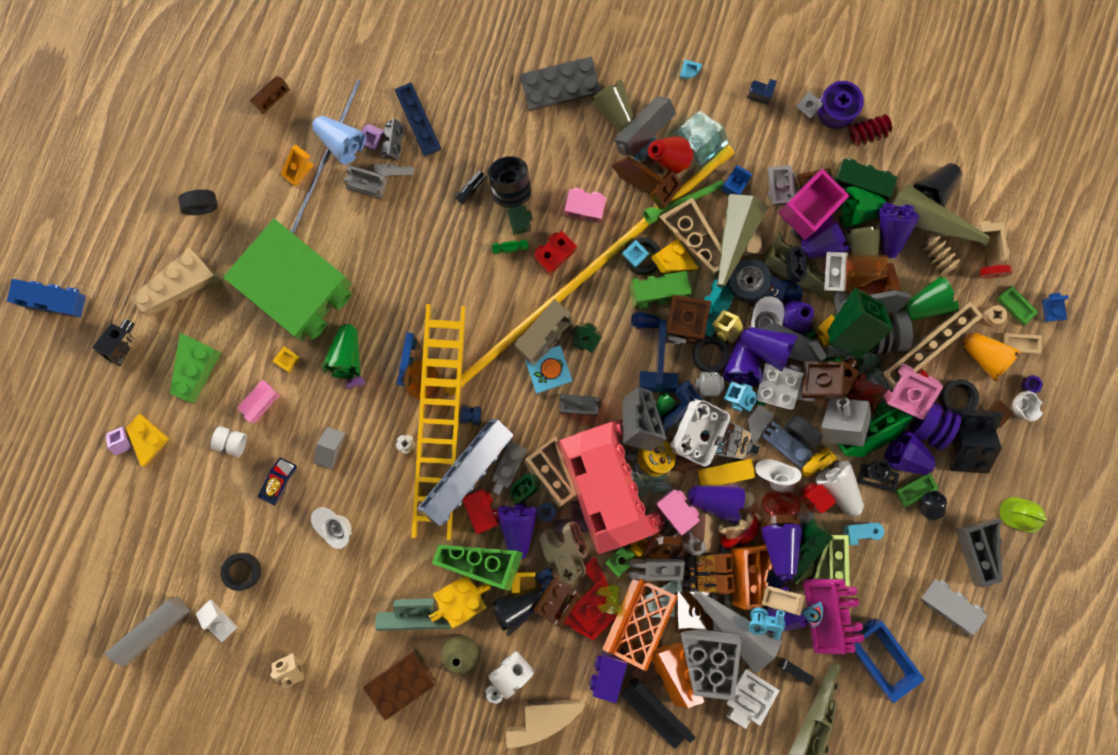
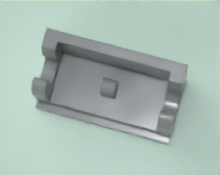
(365, 182)

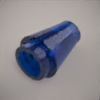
(643, 320)

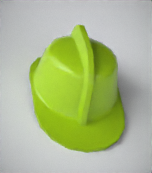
(1022, 514)

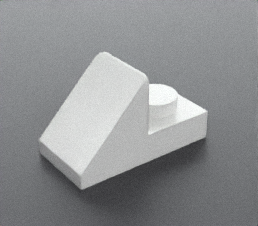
(216, 621)

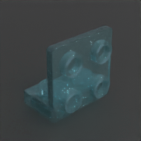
(704, 135)

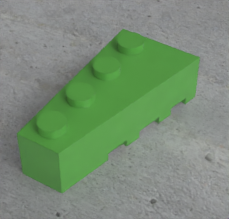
(485, 565)

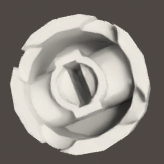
(511, 674)

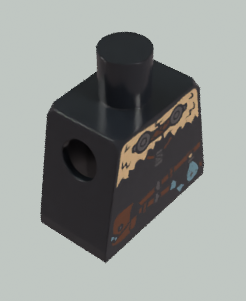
(115, 342)

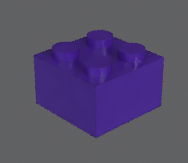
(608, 677)

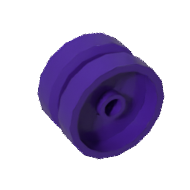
(840, 105)

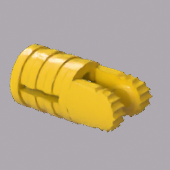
(819, 462)

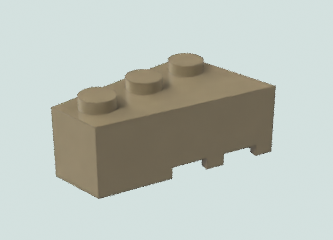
(544, 333)

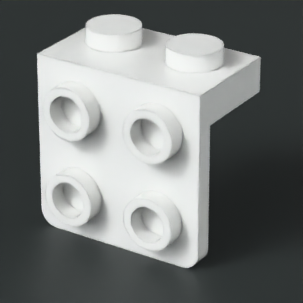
(780, 387)

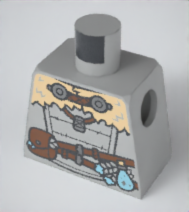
(735, 443)

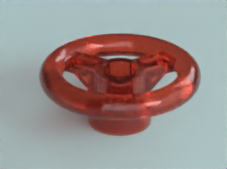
(781, 506)

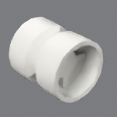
(225, 440)

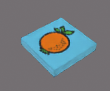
(550, 371)

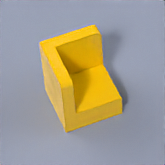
(523, 581)

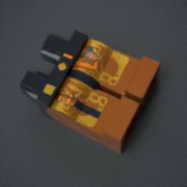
(702, 574)

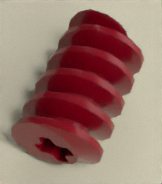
(870, 129)

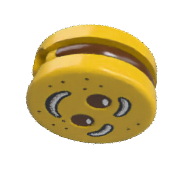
(658, 460)

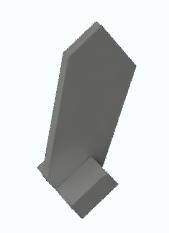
(893, 300)
(804, 348)

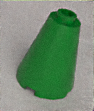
(932, 300)
(343, 354)

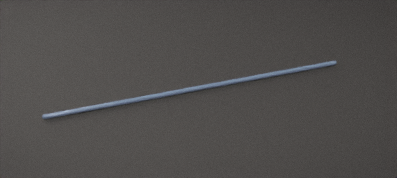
(323, 161)

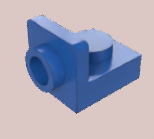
(1054, 307)

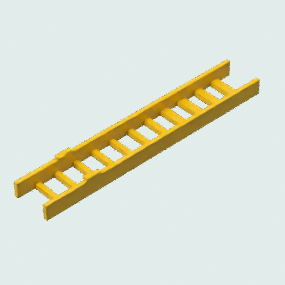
(423, 400)

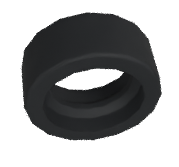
(197, 202)
(649, 269)
(711, 340)
(970, 389)
(803, 432)
(225, 571)

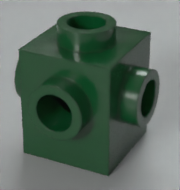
(589, 342)

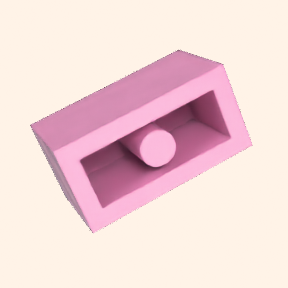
(585, 205)

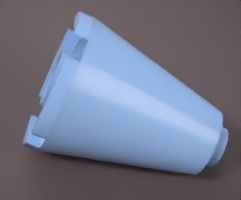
(339, 138)

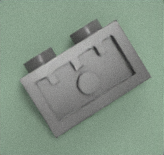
(781, 184)

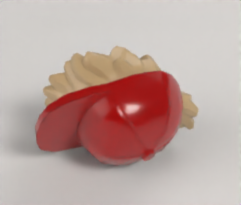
(742, 532)

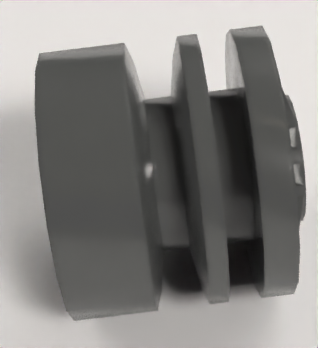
(901, 336)

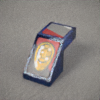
(276, 481)

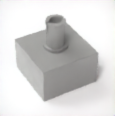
(846, 421)

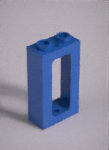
(912, 676)

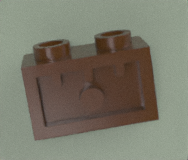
(270, 94)

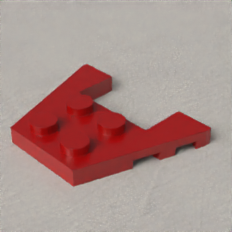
(585, 615)

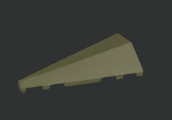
(820, 719)

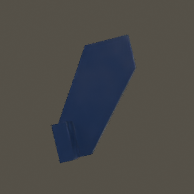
(657, 380)
(686, 394)

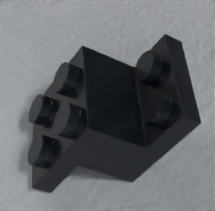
(976, 442)

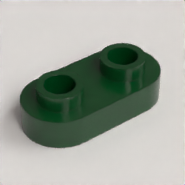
(524, 488)

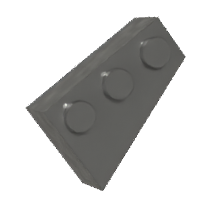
(641, 420)
(982, 551)

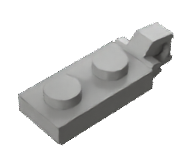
(508, 467)

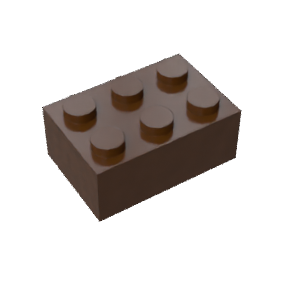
(400, 684)

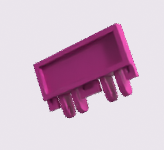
(831, 633)

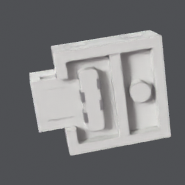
(752, 699)

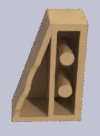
(552, 472)

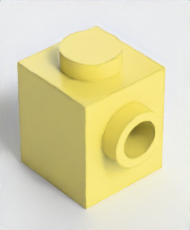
(728, 326)

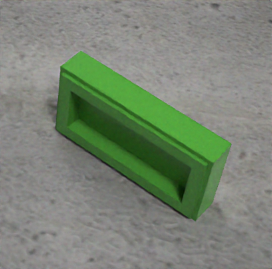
(1017, 305)
(915, 489)

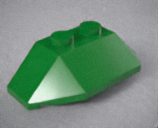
(883, 428)

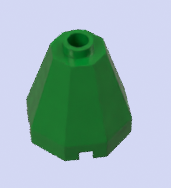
(859, 207)

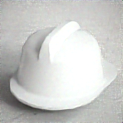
(767, 311)
(780, 476)
(331, 527)

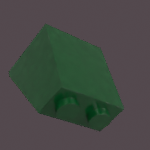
(859, 324)

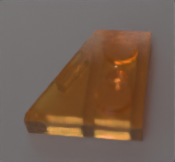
(864, 269)

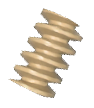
(941, 254)

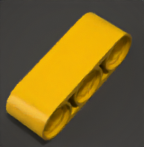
(727, 473)

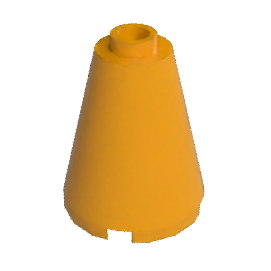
(990, 354)

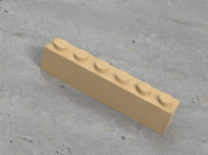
(934, 342)

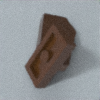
(659, 188)

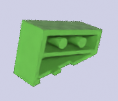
(659, 289)

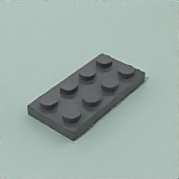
(560, 84)

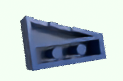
(46, 298)

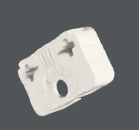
(692, 424)

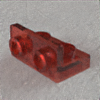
(866, 392)

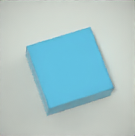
(635, 254)

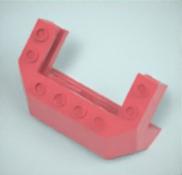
(607, 489)

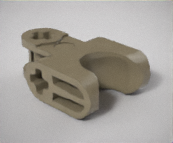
(565, 555)

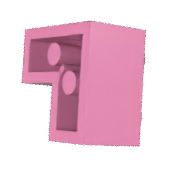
(676, 511)

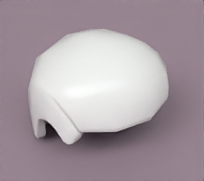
(1027, 406)

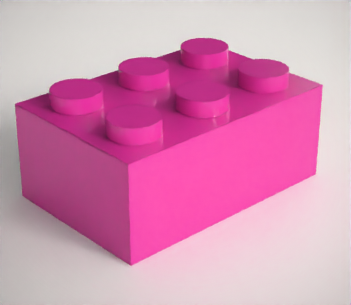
(813, 204)

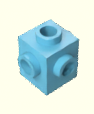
(740, 396)

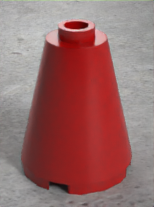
(671, 153)

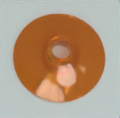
(410, 379)

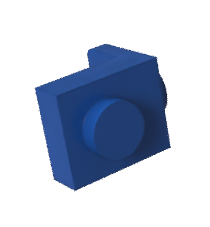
(737, 181)

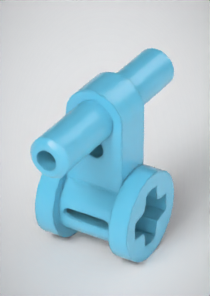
(766, 622)

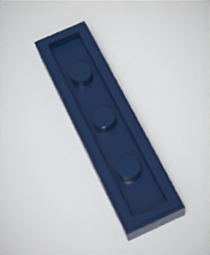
(418, 119)

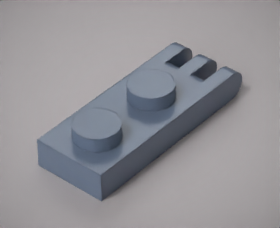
(787, 445)

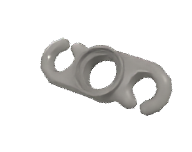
(689, 547)

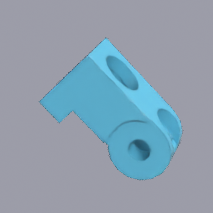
(864, 530)

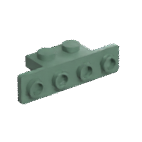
(410, 615)

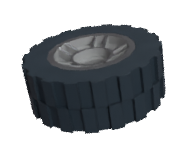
(744, 271)

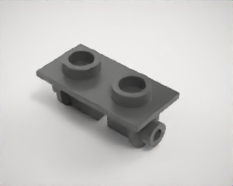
(393, 131)

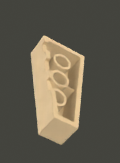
(694, 233)
(175, 282)

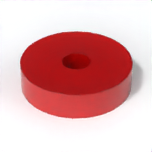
(995, 271)

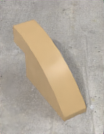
(543, 721)

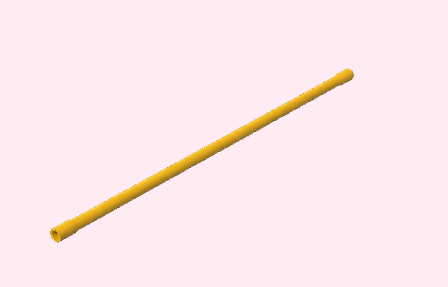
(719, 159)

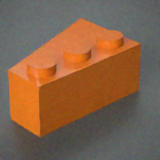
(750, 575)
(673, 669)

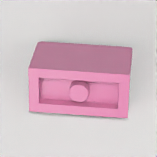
(258, 401)

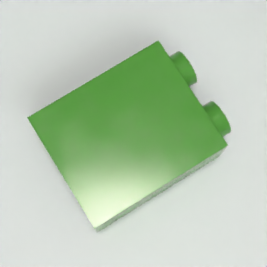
(289, 281)

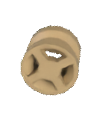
(989, 315)

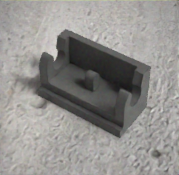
(579, 405)

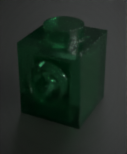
(520, 219)

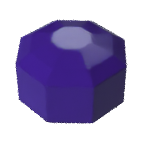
(1032, 383)

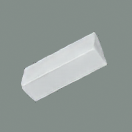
(836, 271)

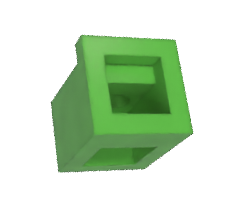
(612, 561)

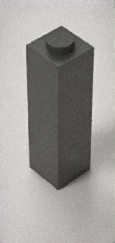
(645, 126)

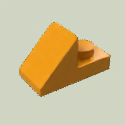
(296, 165)

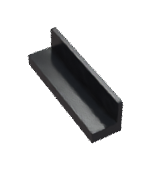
(656, 714)

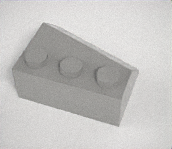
(712, 662)

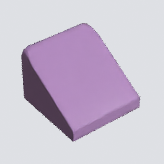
(373, 136)
(118, 441)

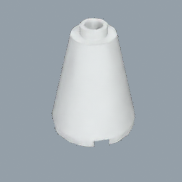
(843, 487)

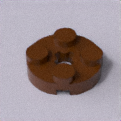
(780, 520)
(664, 547)

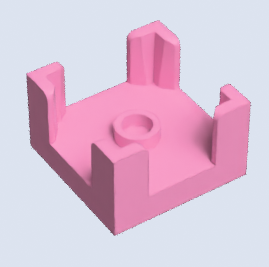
(913, 392)

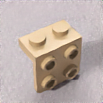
(997, 248)

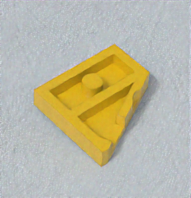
(674, 259)
(145, 438)

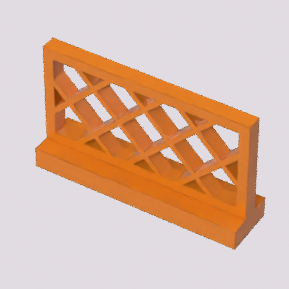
(625, 618)

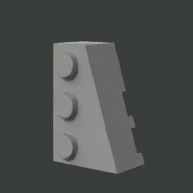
(954, 607)

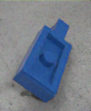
(409, 345)

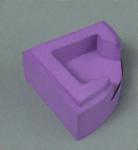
(355, 382)

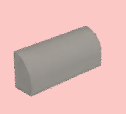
(148, 632)

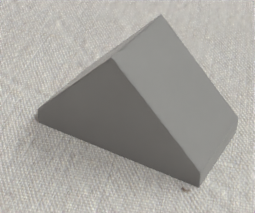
(328, 447)

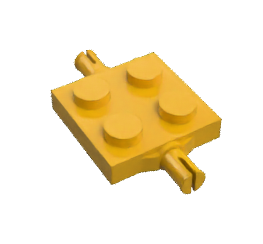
(459, 602)

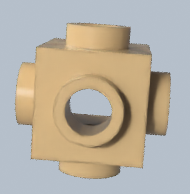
(287, 671)

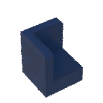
(762, 92)

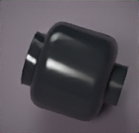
(933, 505)

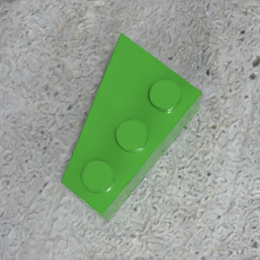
(192, 368)

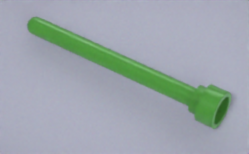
(652, 214)

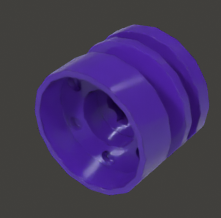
(937, 426)

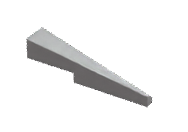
(755, 649)

